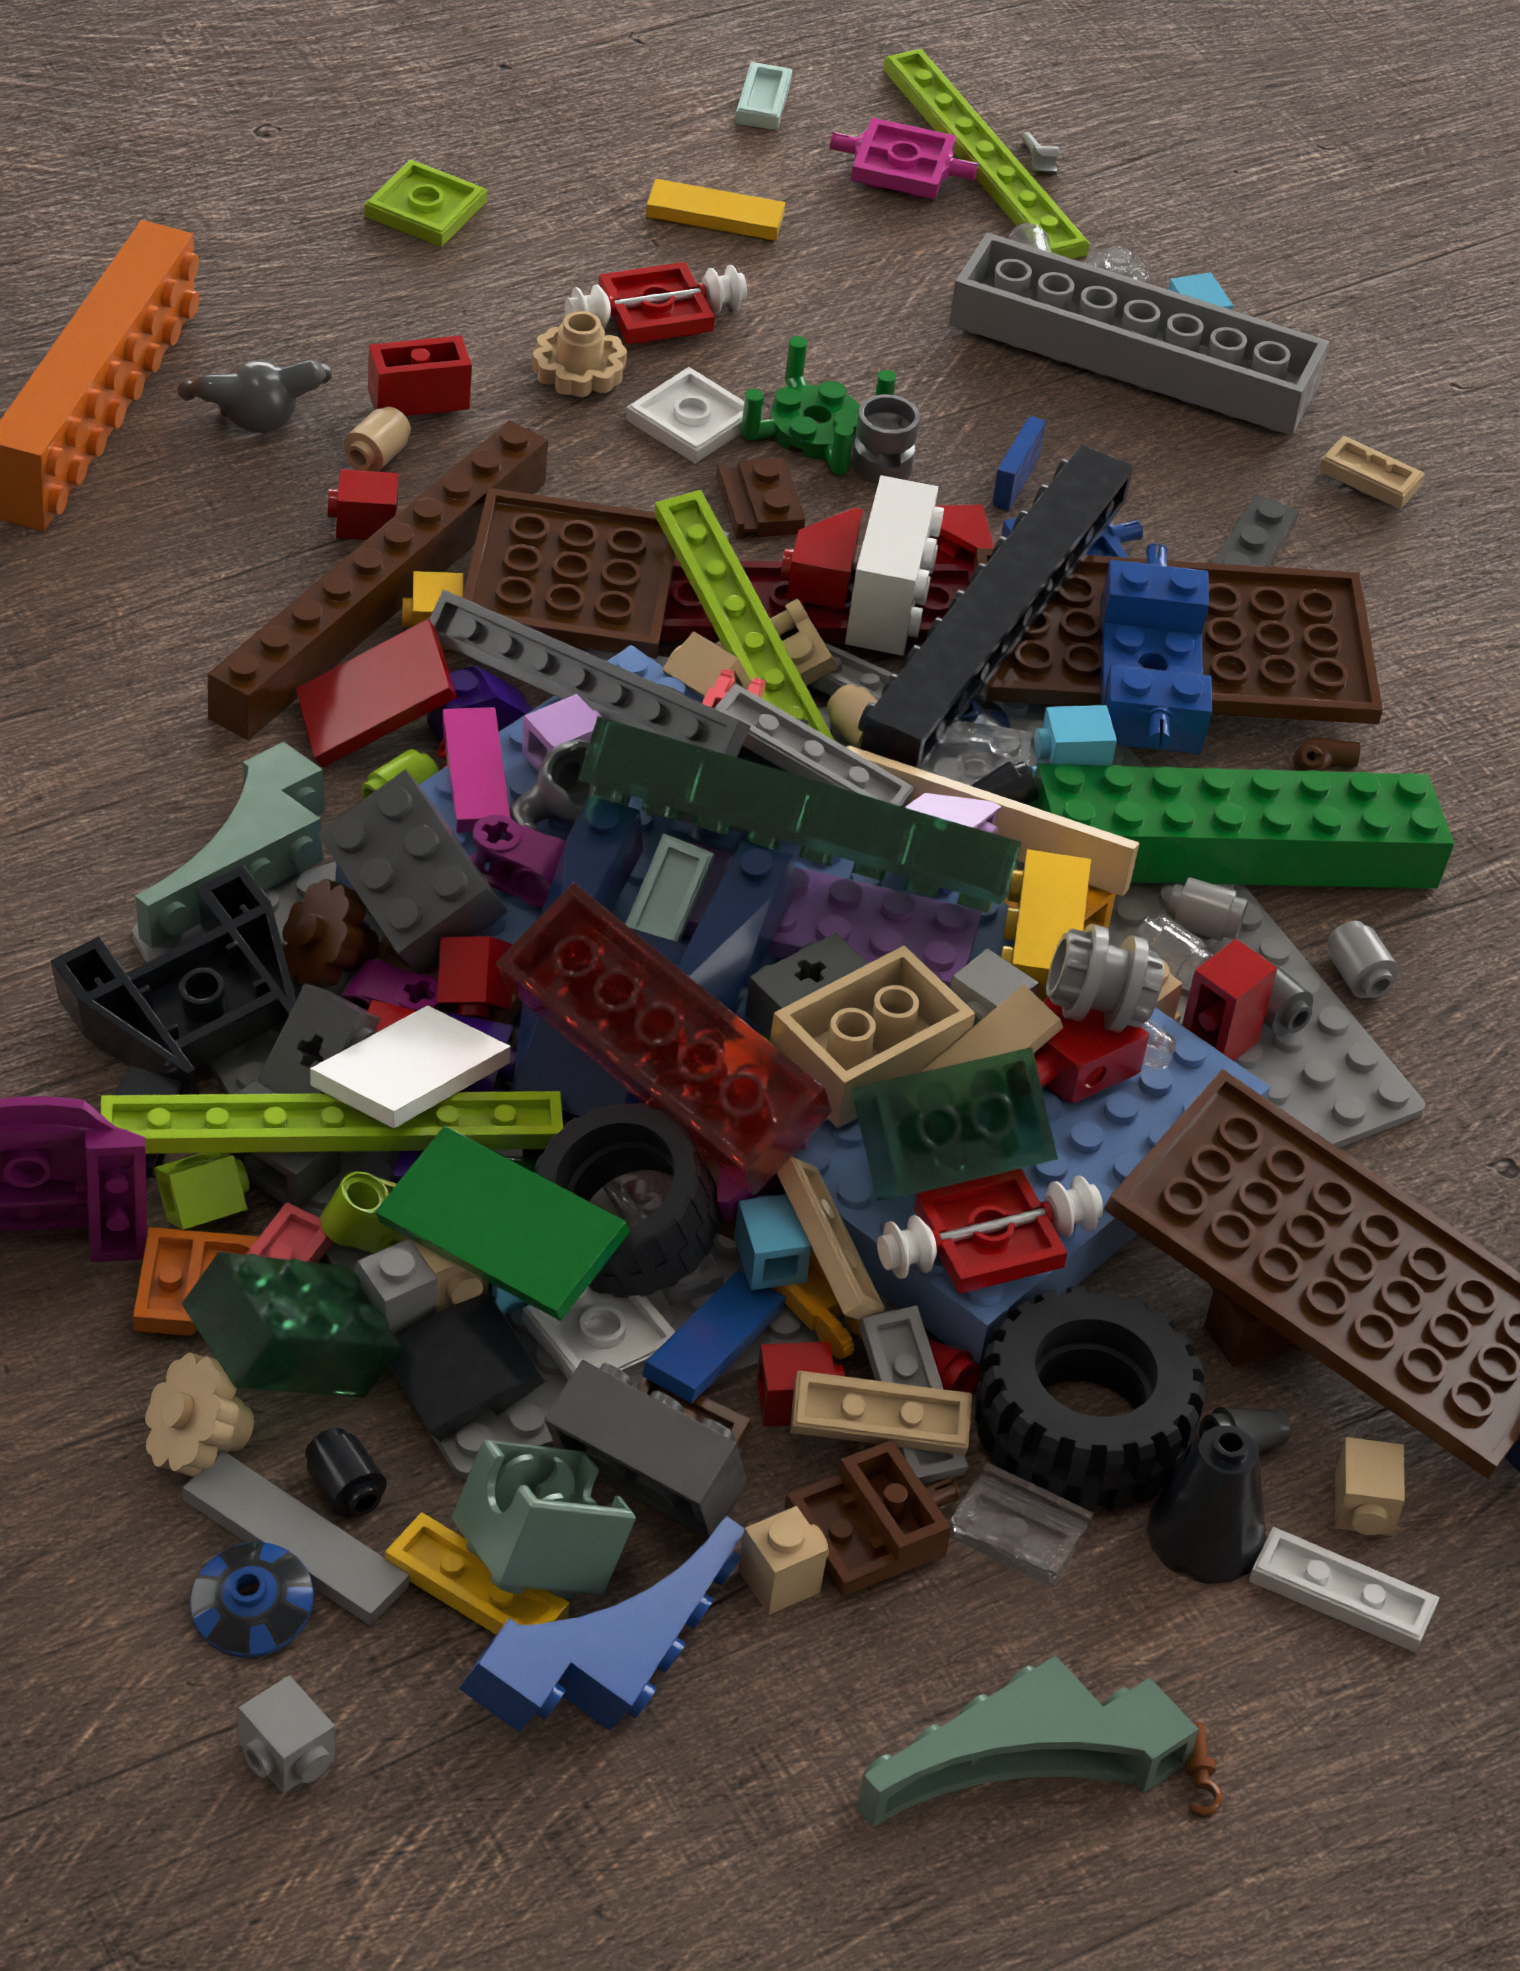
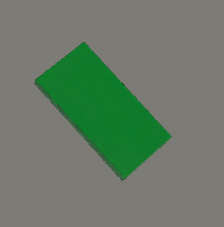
(502, 1222)

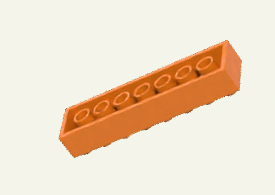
(95, 372)

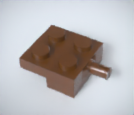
(876, 1517)

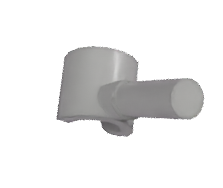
(1042, 156)

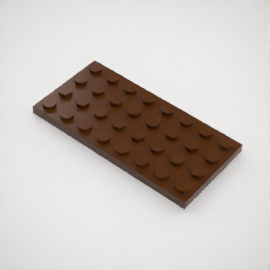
(1270, 641)
(1337, 1265)

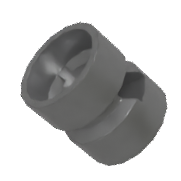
(885, 438)

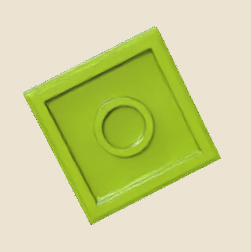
(425, 203)

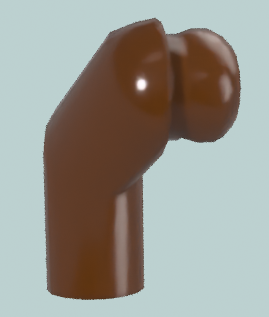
(1322, 752)

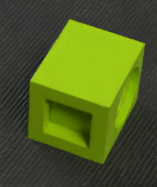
(202, 1188)

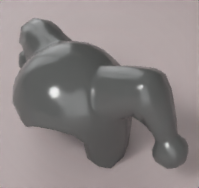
(258, 391)
(557, 788)

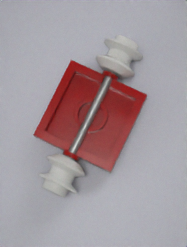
(660, 300)
(990, 1229)

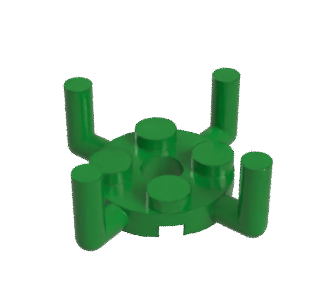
(801, 404)

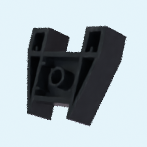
(191, 999)

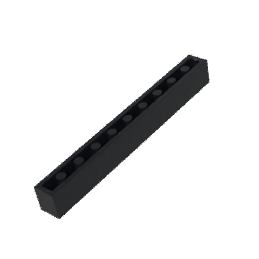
(995, 609)

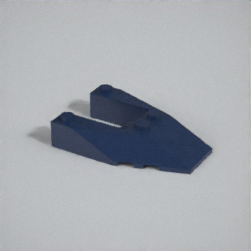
(719, 957)

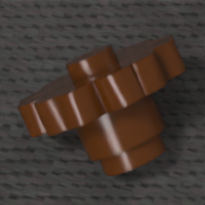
(327, 935)

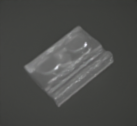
(1020, 1524)

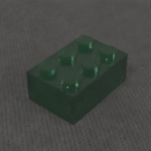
(954, 1124)
(291, 1325)

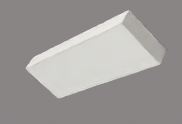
(1344, 1589)

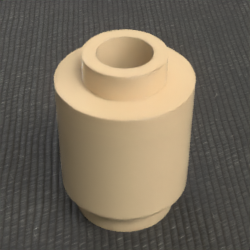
(377, 439)
(846, 709)

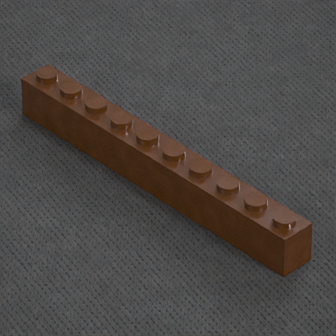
(370, 583)

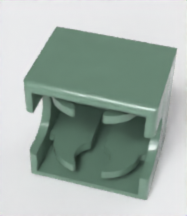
(536, 1520)

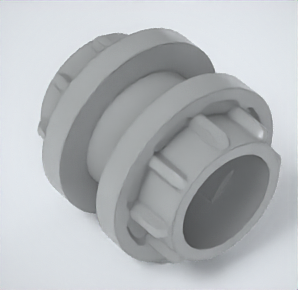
(1105, 978)

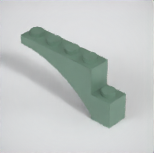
(267, 832)
(1035, 1728)

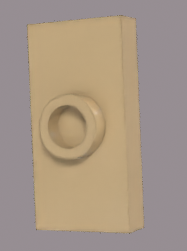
(1371, 472)

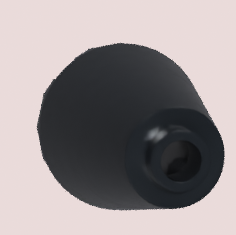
(1212, 1509)

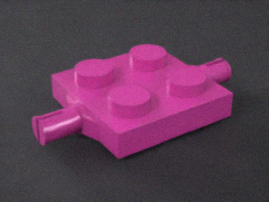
(903, 158)

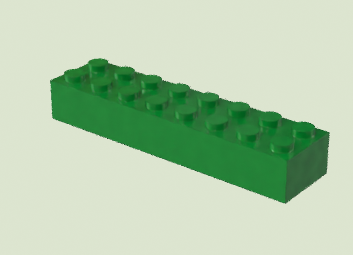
(1260, 823)

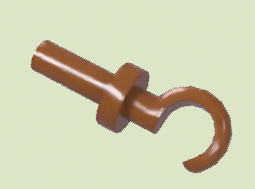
(1201, 1768)

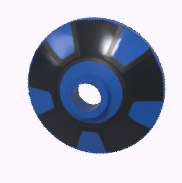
(255, 1622)

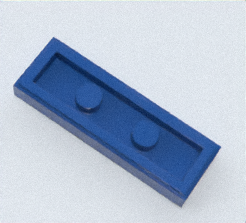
(713, 1337)

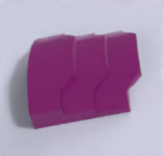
(72, 1171)

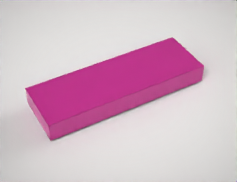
(474, 765)

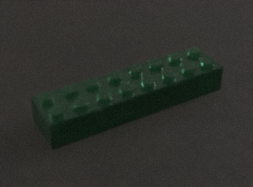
(798, 811)

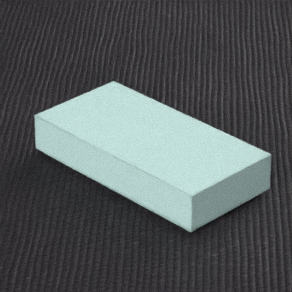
(763, 96)
(670, 888)

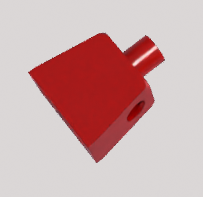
(1087, 1057)

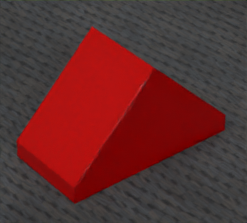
(961, 533)

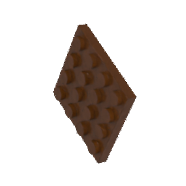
(573, 570)

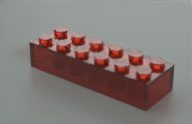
(664, 1037)

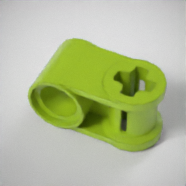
(351, 1215)

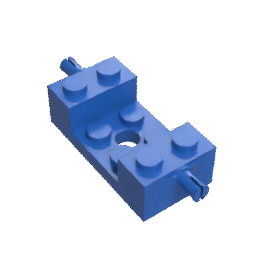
(1157, 621)

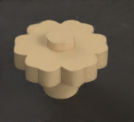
(579, 356)
(195, 1416)

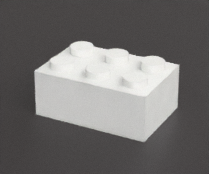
(894, 566)

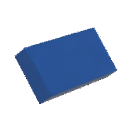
(1018, 463)

